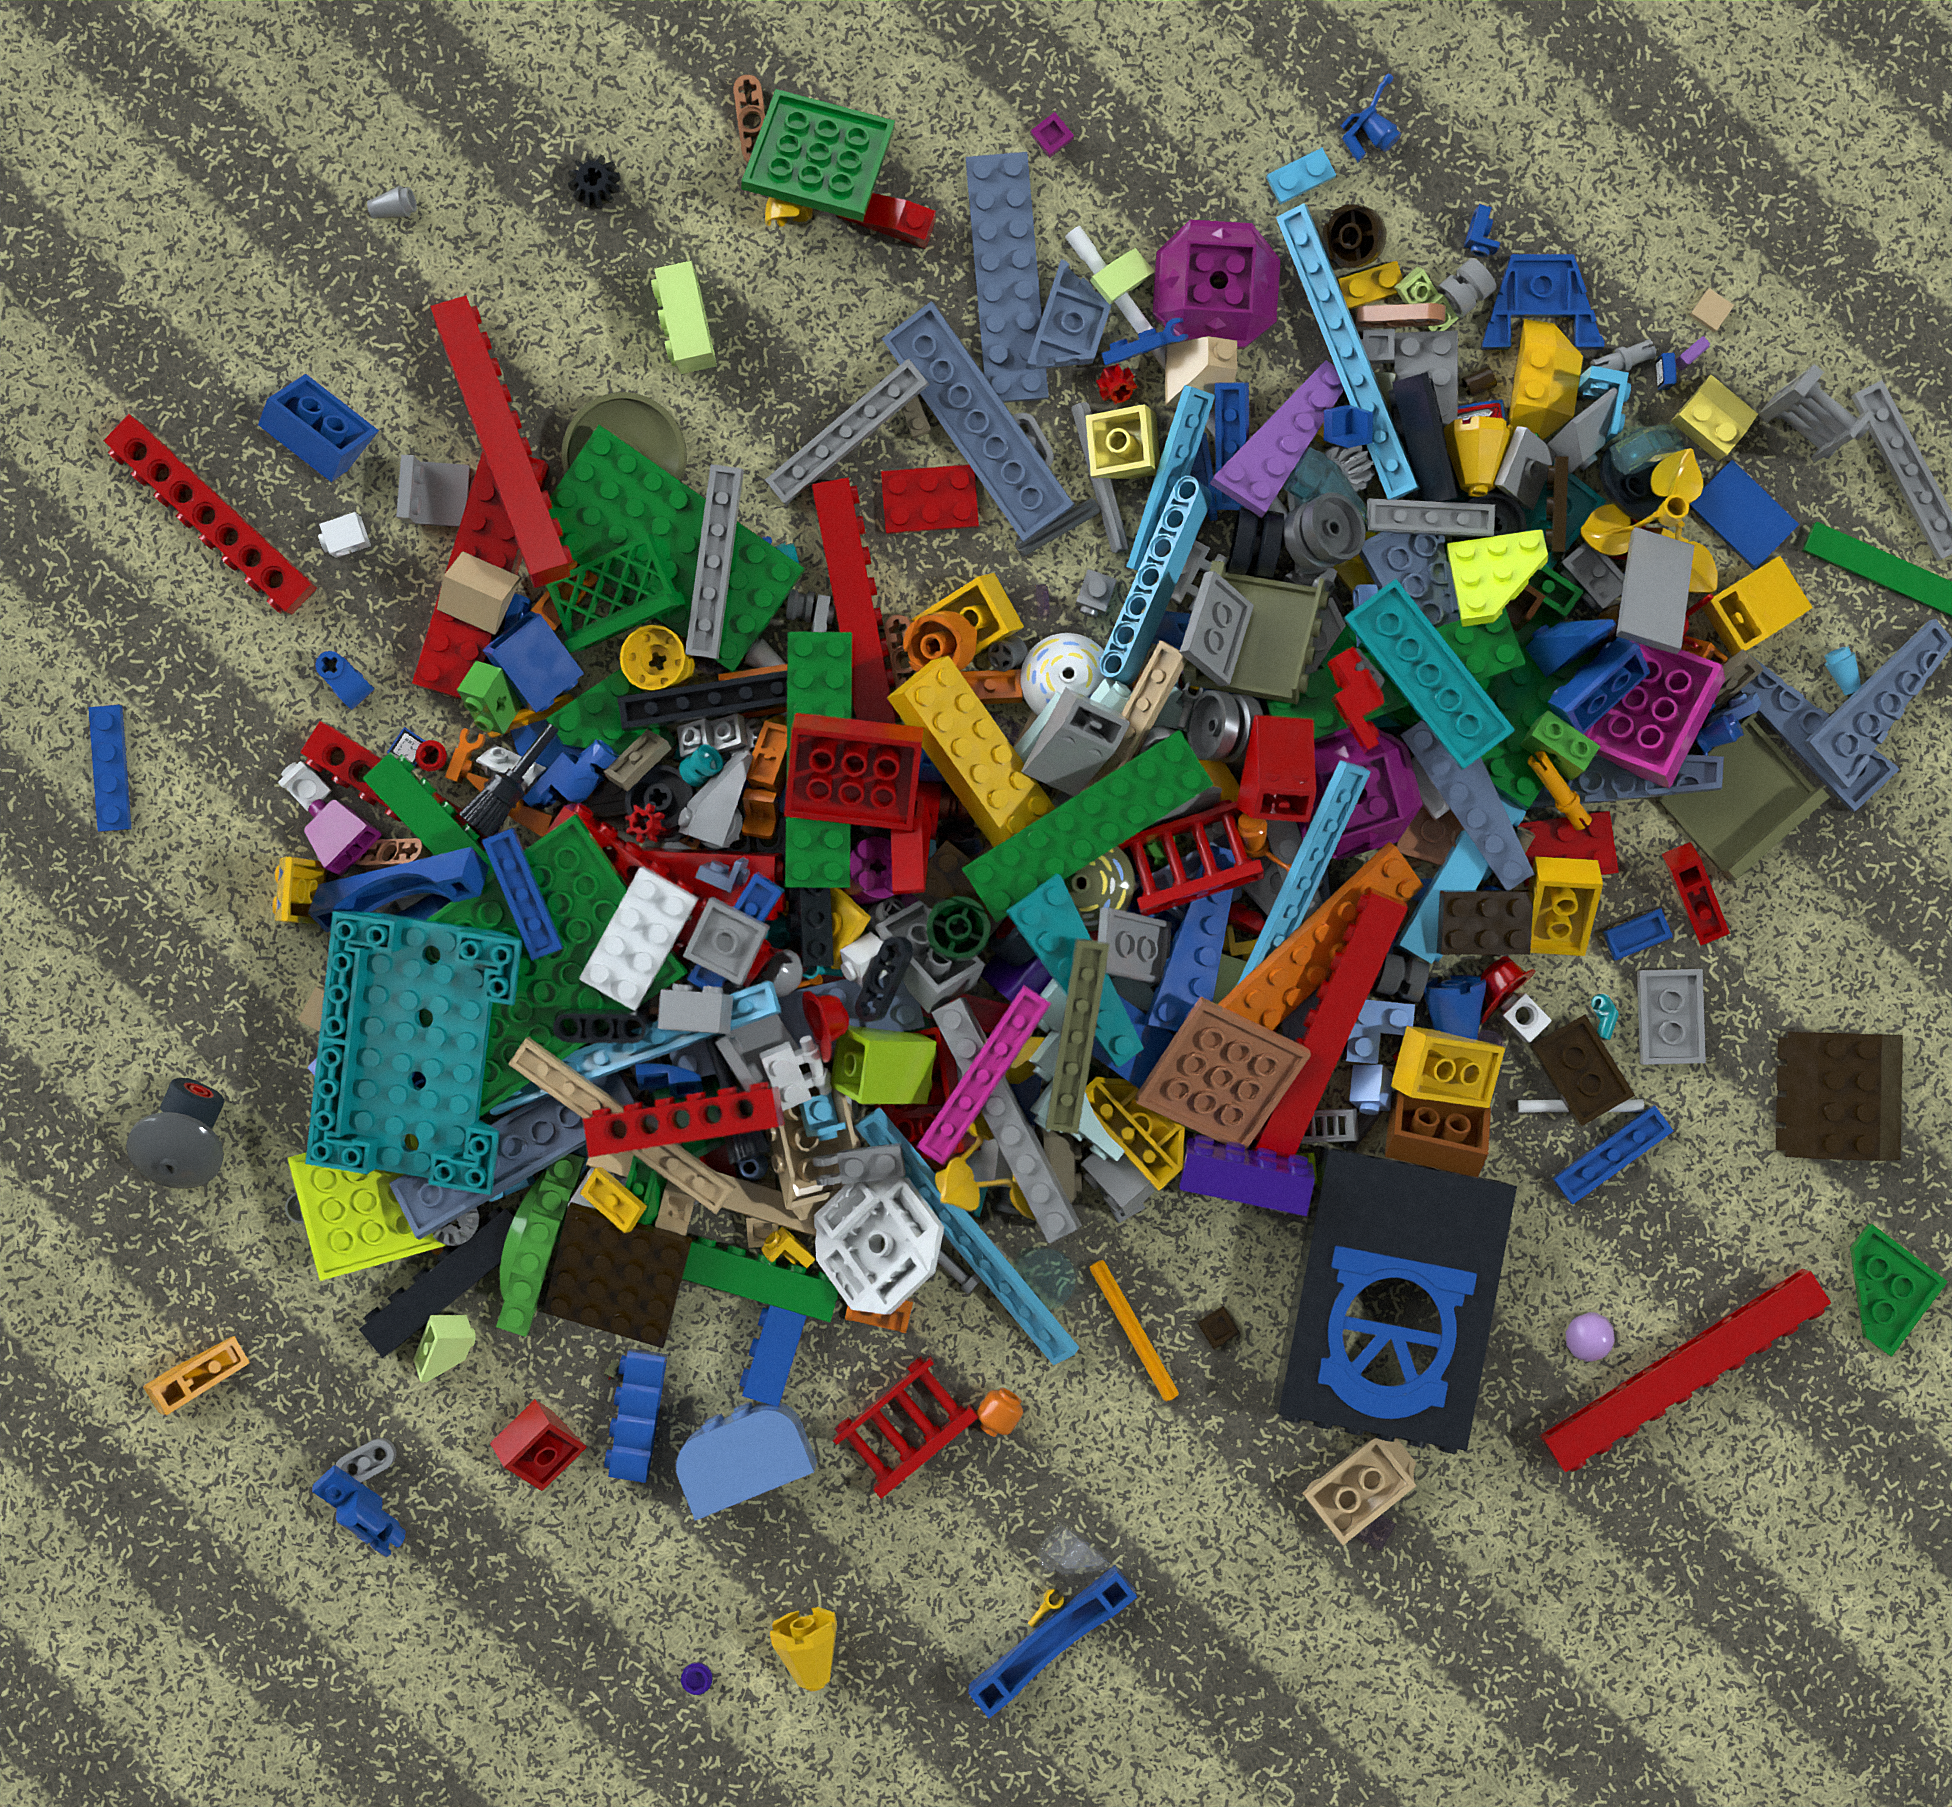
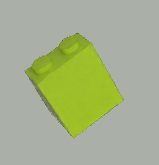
(883, 1066)

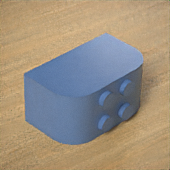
(743, 1456)

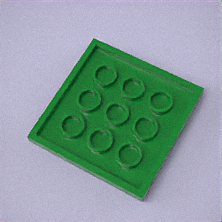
(818, 155)

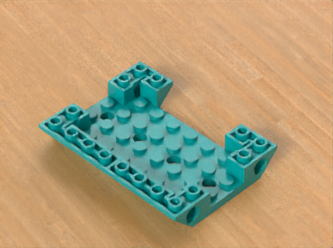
(376, 1043)

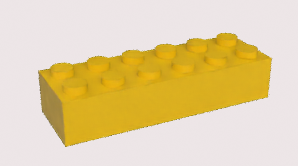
(970, 750)

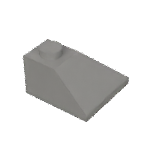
(1585, 433)

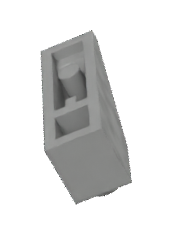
(713, 807)

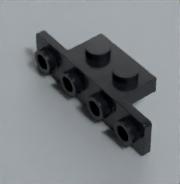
(811, 924)

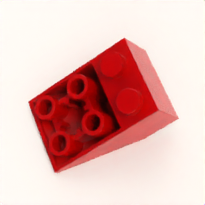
(1279, 770)

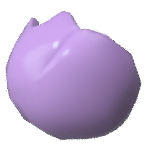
(1590, 1337)

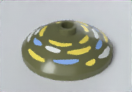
(1108, 886)

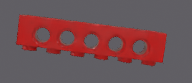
(603, 1140)

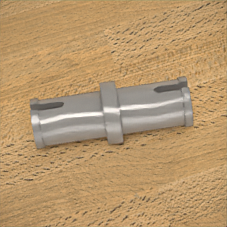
(1625, 358)

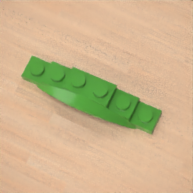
(532, 1242)

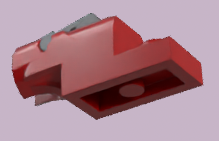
(1359, 695)

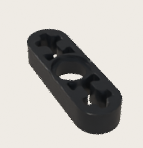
(872, 987)

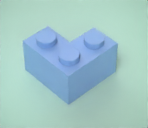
(1373, 1020)

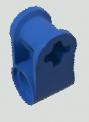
(346, 681)

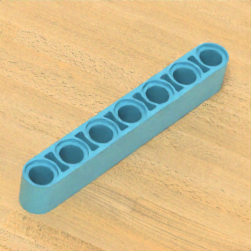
(1155, 565)

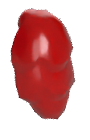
(1245, 919)

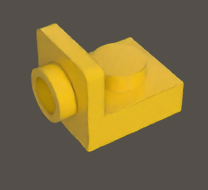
(787, 1244)

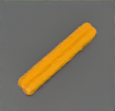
(526, 717)

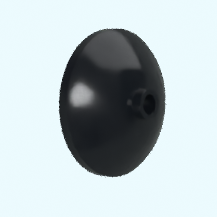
(1629, 492)

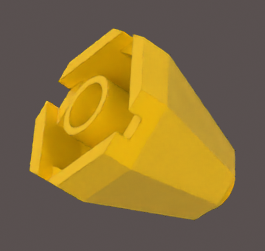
(1477, 451)
(806, 1646)

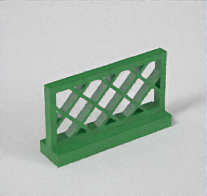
(630, 615)

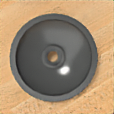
(175, 1150)

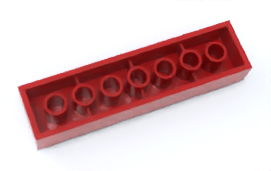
(486, 534)

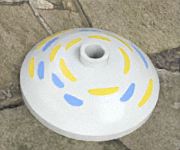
(1047, 660)

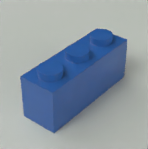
(772, 1355)

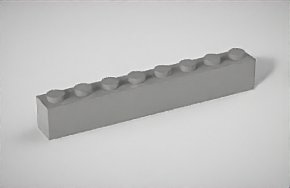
(1010, 1127)

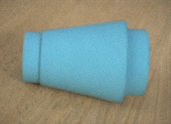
(1844, 669)

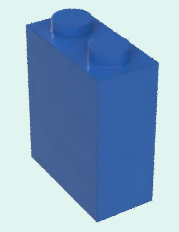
(534, 662)

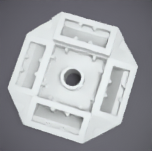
(851, 1238)

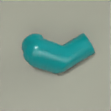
(1606, 1013)

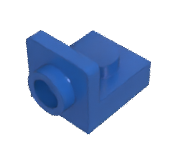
(1480, 227)

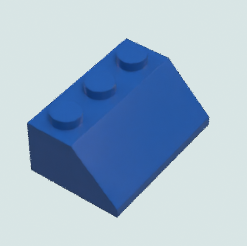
(316, 426)
(1600, 684)

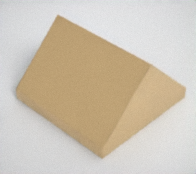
(477, 592)

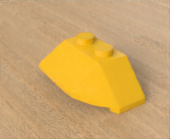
(1544, 379)
(1148, 1138)

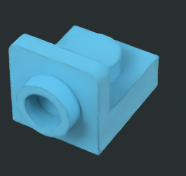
(820, 1117)

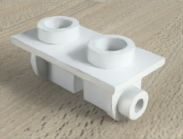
(500, 760)

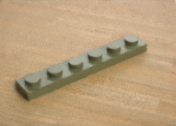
(1077, 1035)

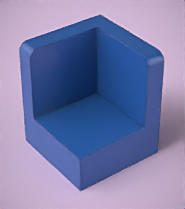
(1348, 426)

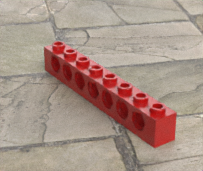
(133, 435)
(327, 740)
(630, 855)

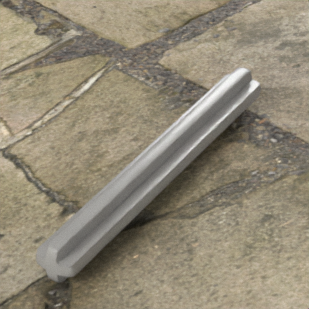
(1102, 487)

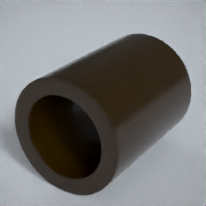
(1479, 381)

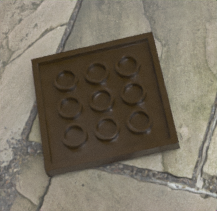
(617, 1277)

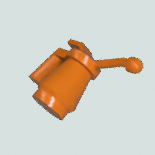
(1253, 836)

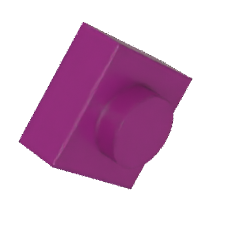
(1052, 135)

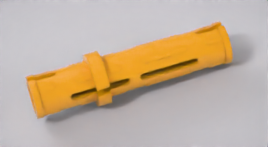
(1566, 800)

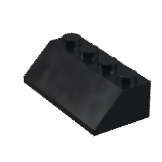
(1425, 437)

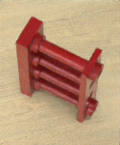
(1213, 880)
(910, 1457)

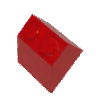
(537, 1445)

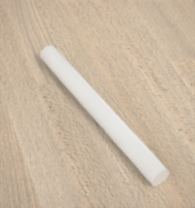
(1630, 1105)

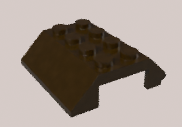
(1840, 1096)

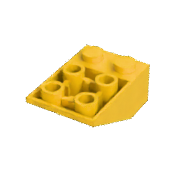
(1756, 606)

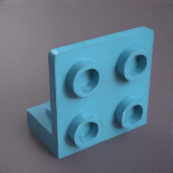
(1597, 382)

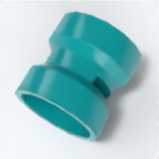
(701, 765)

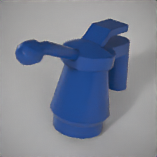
(1378, 129)
(1720, 732)

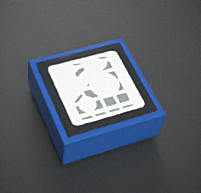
(1666, 371)
(406, 744)

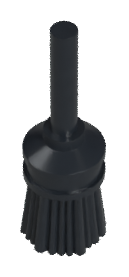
(504, 790)
(741, 1145)

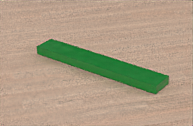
(1880, 567)

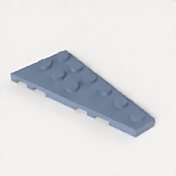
(1419, 567)

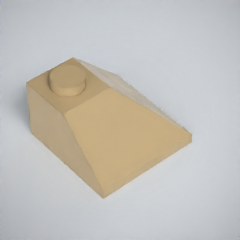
(1198, 365)

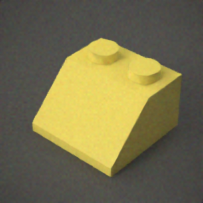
(1714, 418)
(1123, 443)

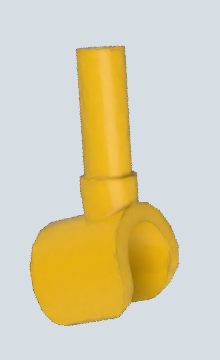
(1045, 1607)

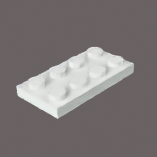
(638, 938)

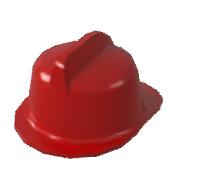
(1501, 980)
(826, 1020)

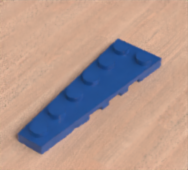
(1195, 955)

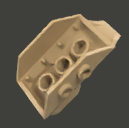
(795, 1156)

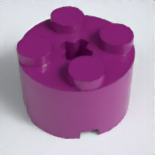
(870, 871)

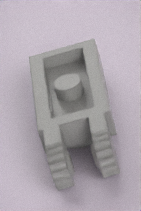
(863, 1164)

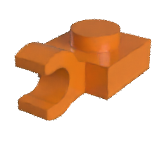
(461, 759)

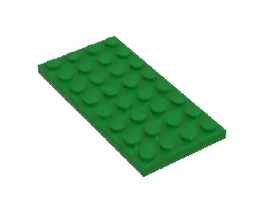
(621, 495)

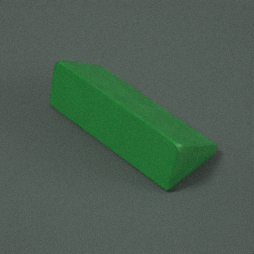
(647, 1187)

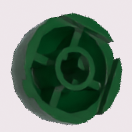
(958, 929)

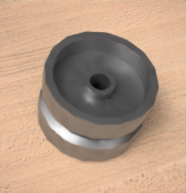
(1324, 532)
(1222, 726)

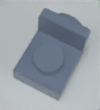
(720, 876)

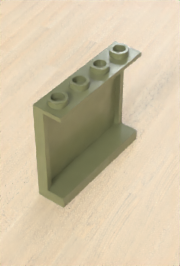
(1275, 640)
(1753, 811)

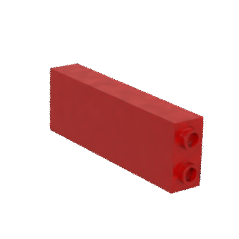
(686, 862)

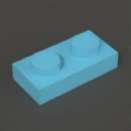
(1301, 176)

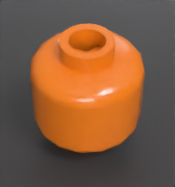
(1000, 1412)

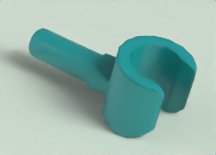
(812, 972)

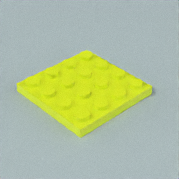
(353, 1217)

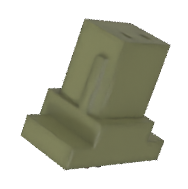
(611, 1371)

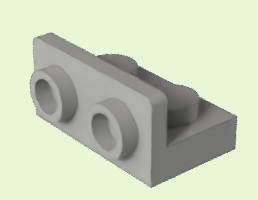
(1594, 575)

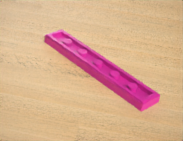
(984, 1075)

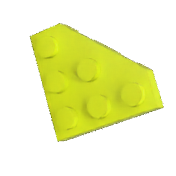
(1493, 572)

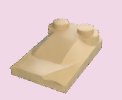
(1362, 1487)

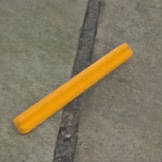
(1134, 1330)

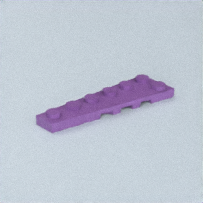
(1270, 455)

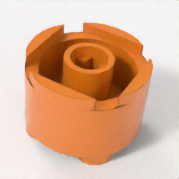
(940, 636)

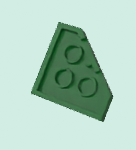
(598, 717)
(1890, 1288)

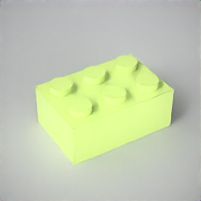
(683, 317)

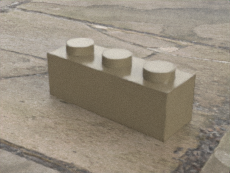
(916, 418)

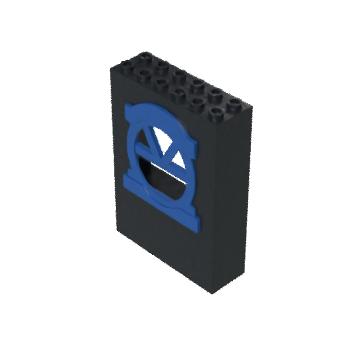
(1393, 1221)

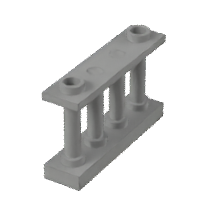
(1815, 414)

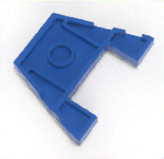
(1542, 289)

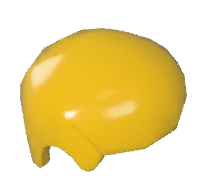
(781, 209)

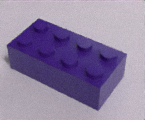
(1247, 1175)

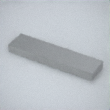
(1430, 518)

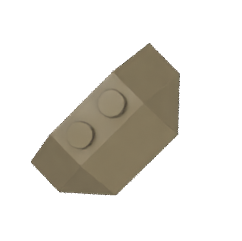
(1063, 1154)

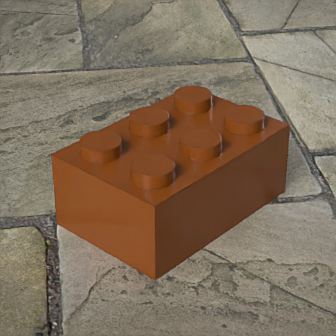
(1438, 1134)

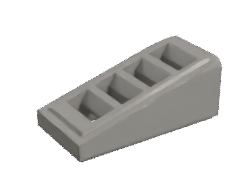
(1351, 1126)

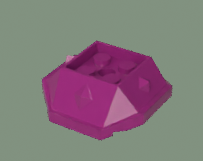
(1224, 251)
(1387, 799)

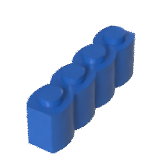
(637, 1415)

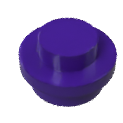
(696, 1678)

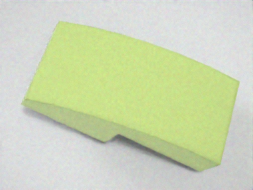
(1122, 275)
(1419, 289)

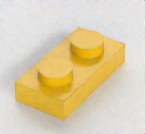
(1370, 285)
(613, 1199)

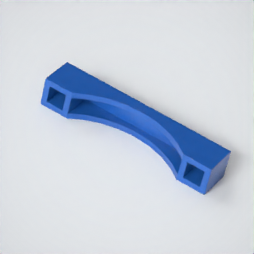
(452, 875)
(1024, 1661)

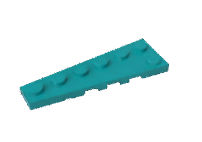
(1051, 928)

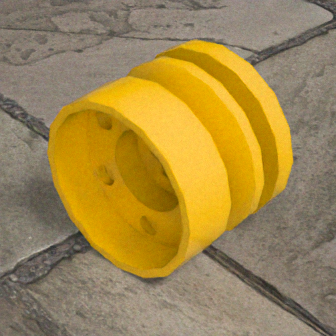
(640, 655)

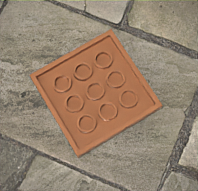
(1222, 1074)

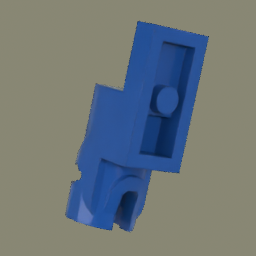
(572, 776)
(359, 1510)

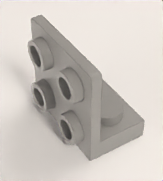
(432, 492)
(745, 1043)

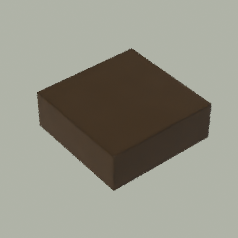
(1218, 1327)

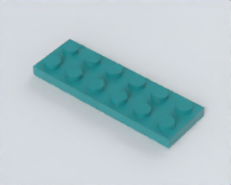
(1429, 674)

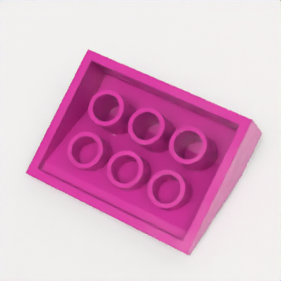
(1660, 716)

